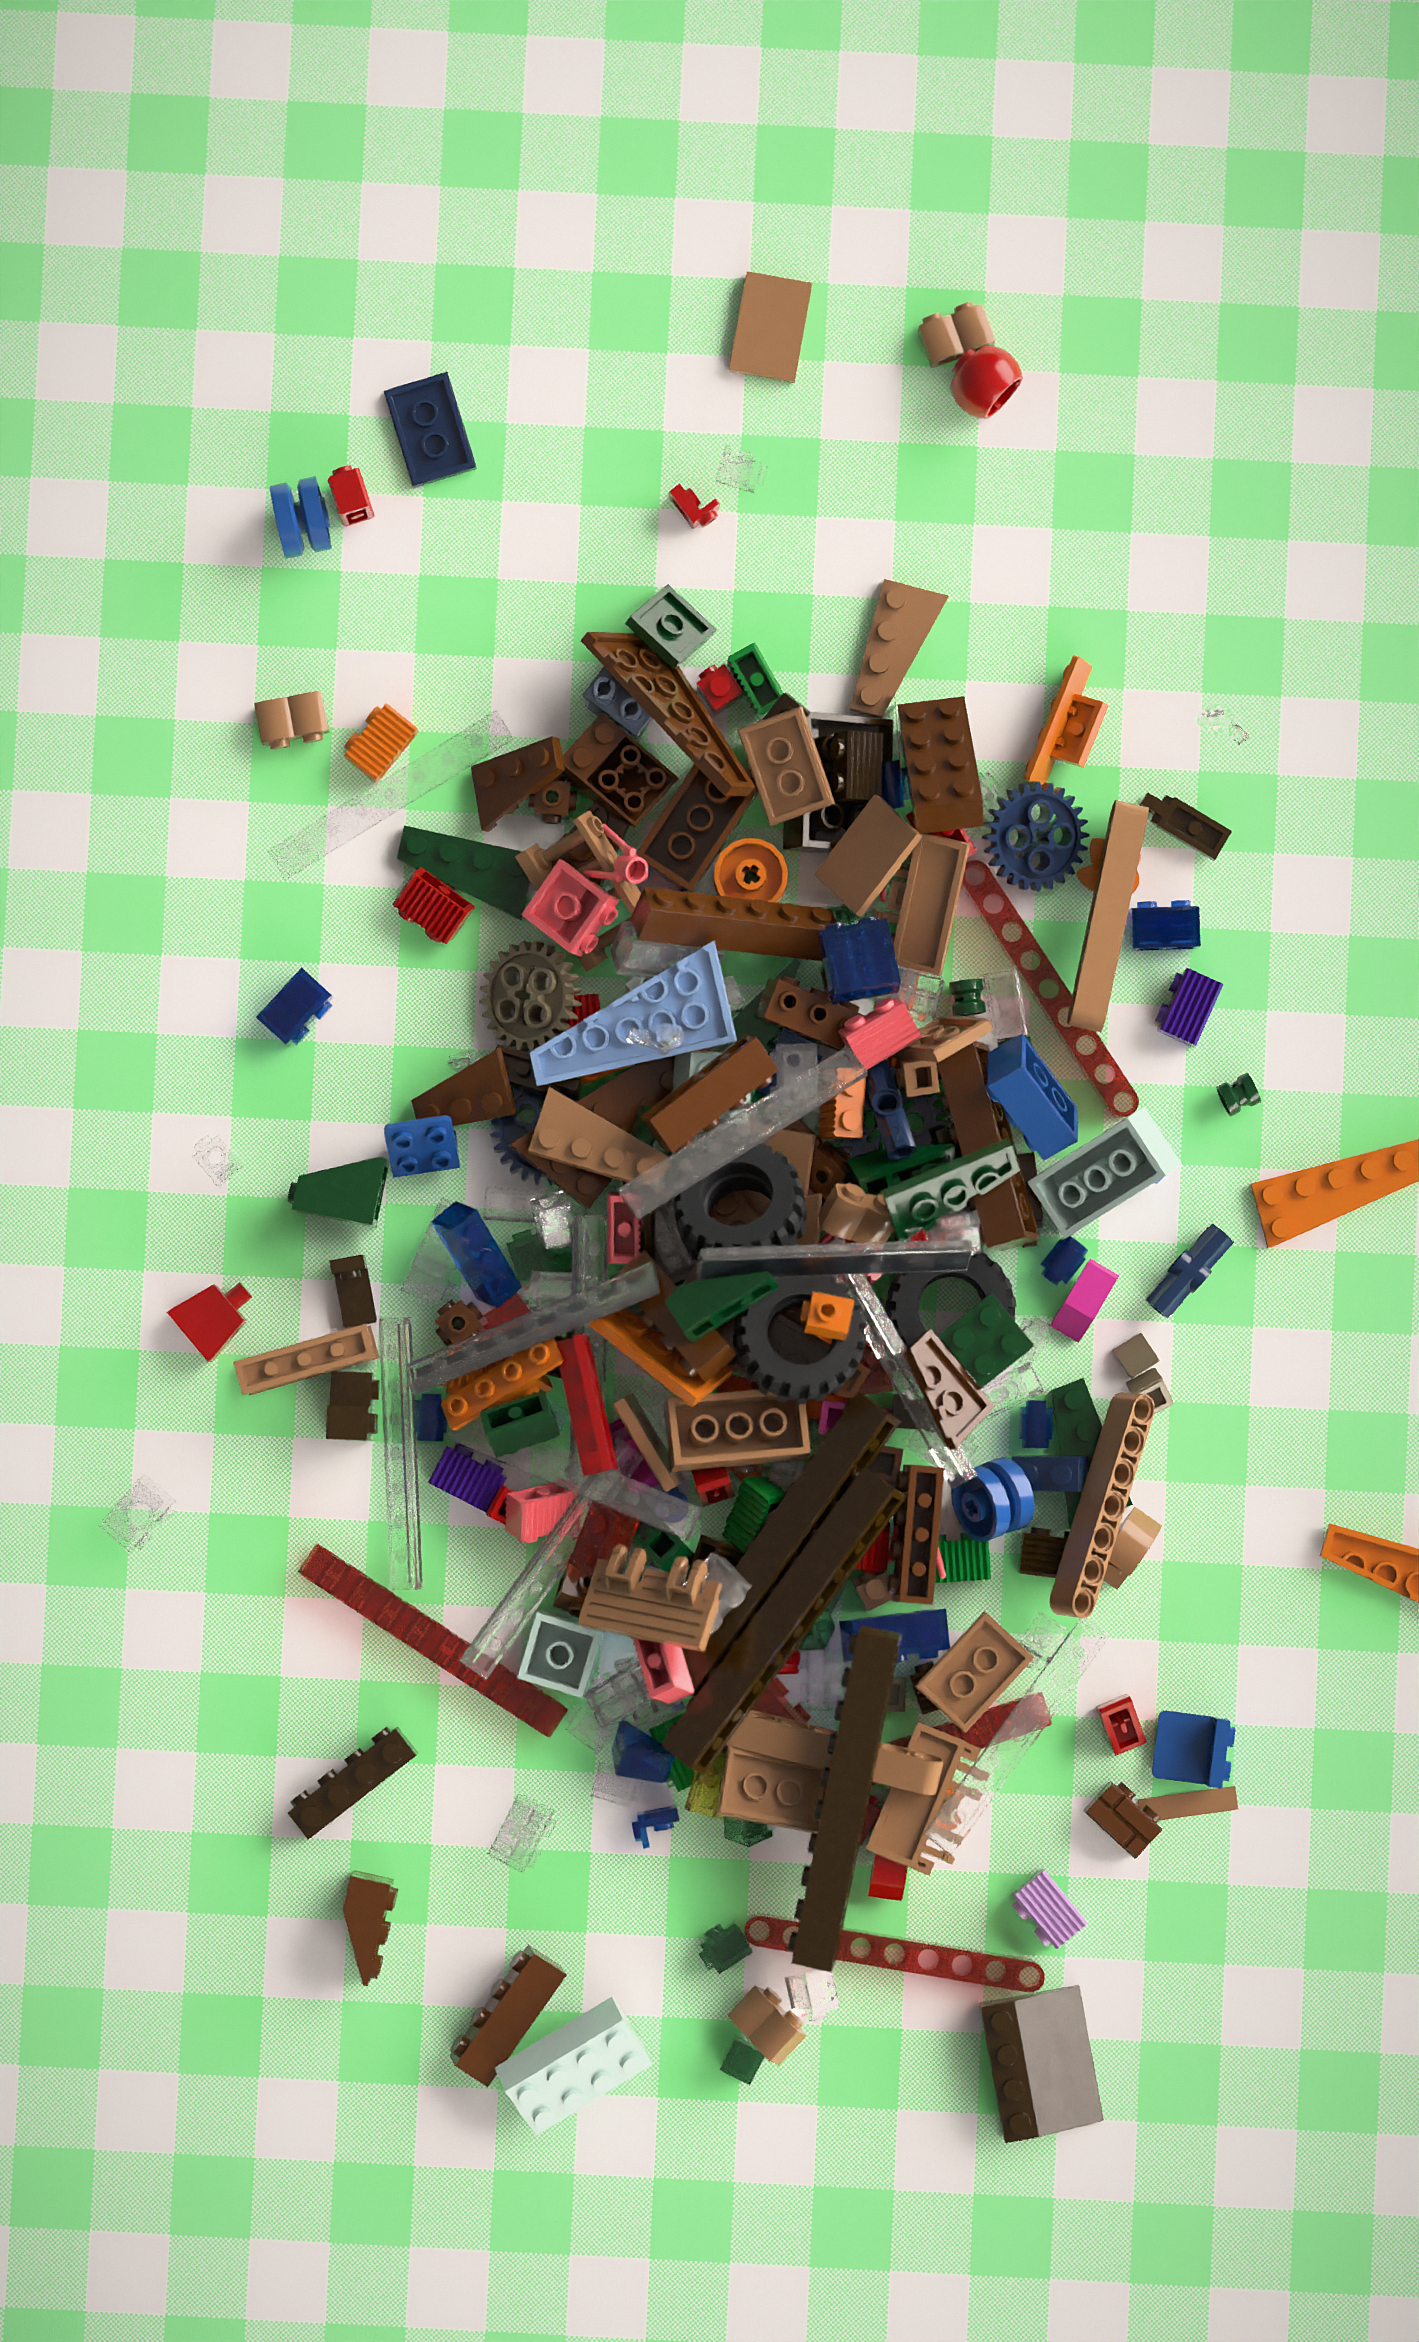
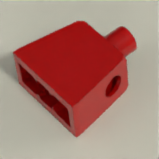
(211, 1318)

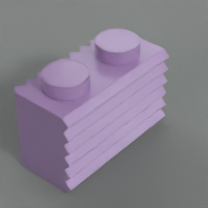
(1049, 1910)

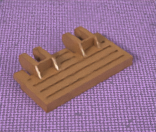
(926, 902)
(655, 1607)
(908, 1814)

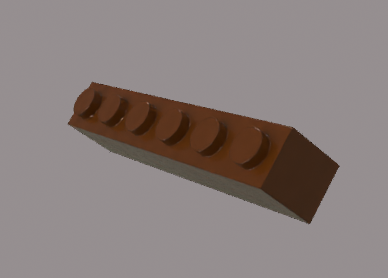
(730, 922)

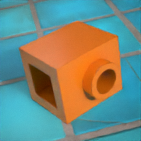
(827, 1316)

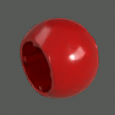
(985, 380)

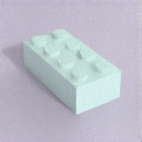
(1104, 1172)
(573, 2066)

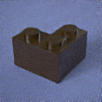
(352, 1406)

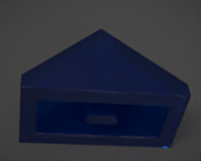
(640, 1755)

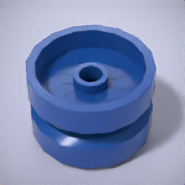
(301, 517)
(994, 1500)

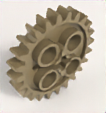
(505, 992)

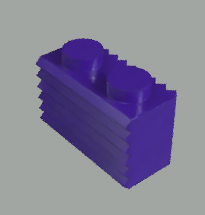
(1188, 1007)
(468, 1478)

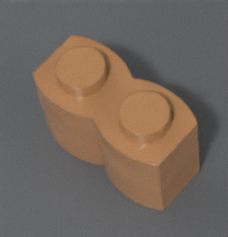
(952, 335)
(291, 719)
(855, 1215)
(767, 2024)

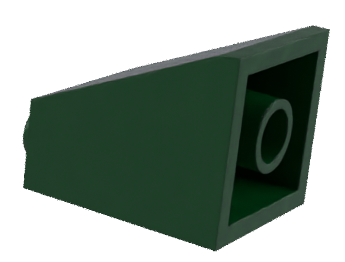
(343, 1192)

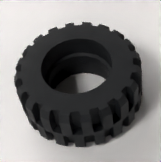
(753, 1171)
(908, 1288)
(790, 1379)

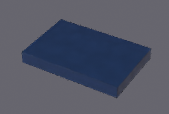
(430, 429)

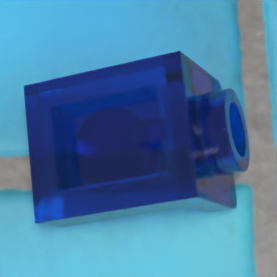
(659, 1818)

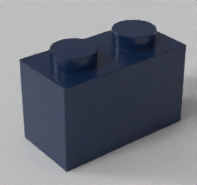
(1054, 1472)

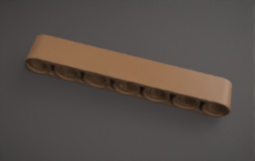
(1107, 916)
(1102, 1505)
(809, 1746)

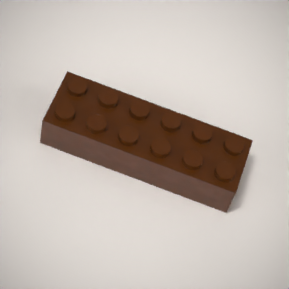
(979, 1122)

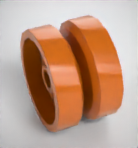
(756, 857)

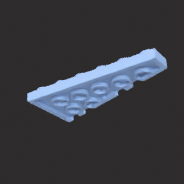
(684, 994)

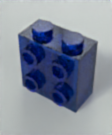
(859, 960)

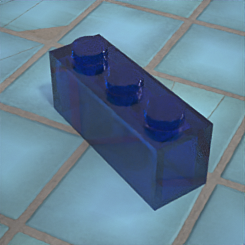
(476, 1254)
(922, 1632)

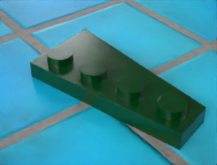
(469, 866)
(927, 1197)
(1076, 1429)

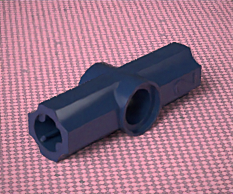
(893, 1124)
(1189, 1271)

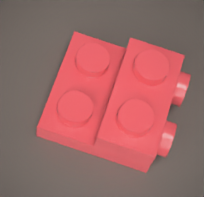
(571, 909)

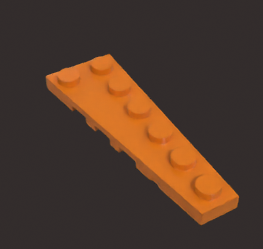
(1322, 1193)
(1375, 1559)

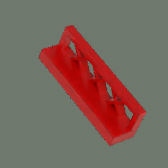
(586, 1406)

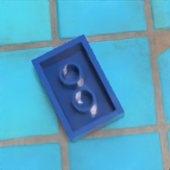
(1032, 1097)

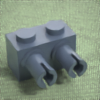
(610, 697)

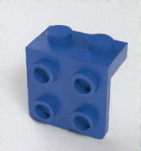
(422, 1146)
(1192, 1748)

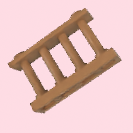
(537, 866)
(306, 1359)

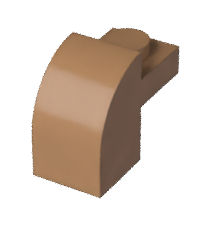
(1131, 1545)

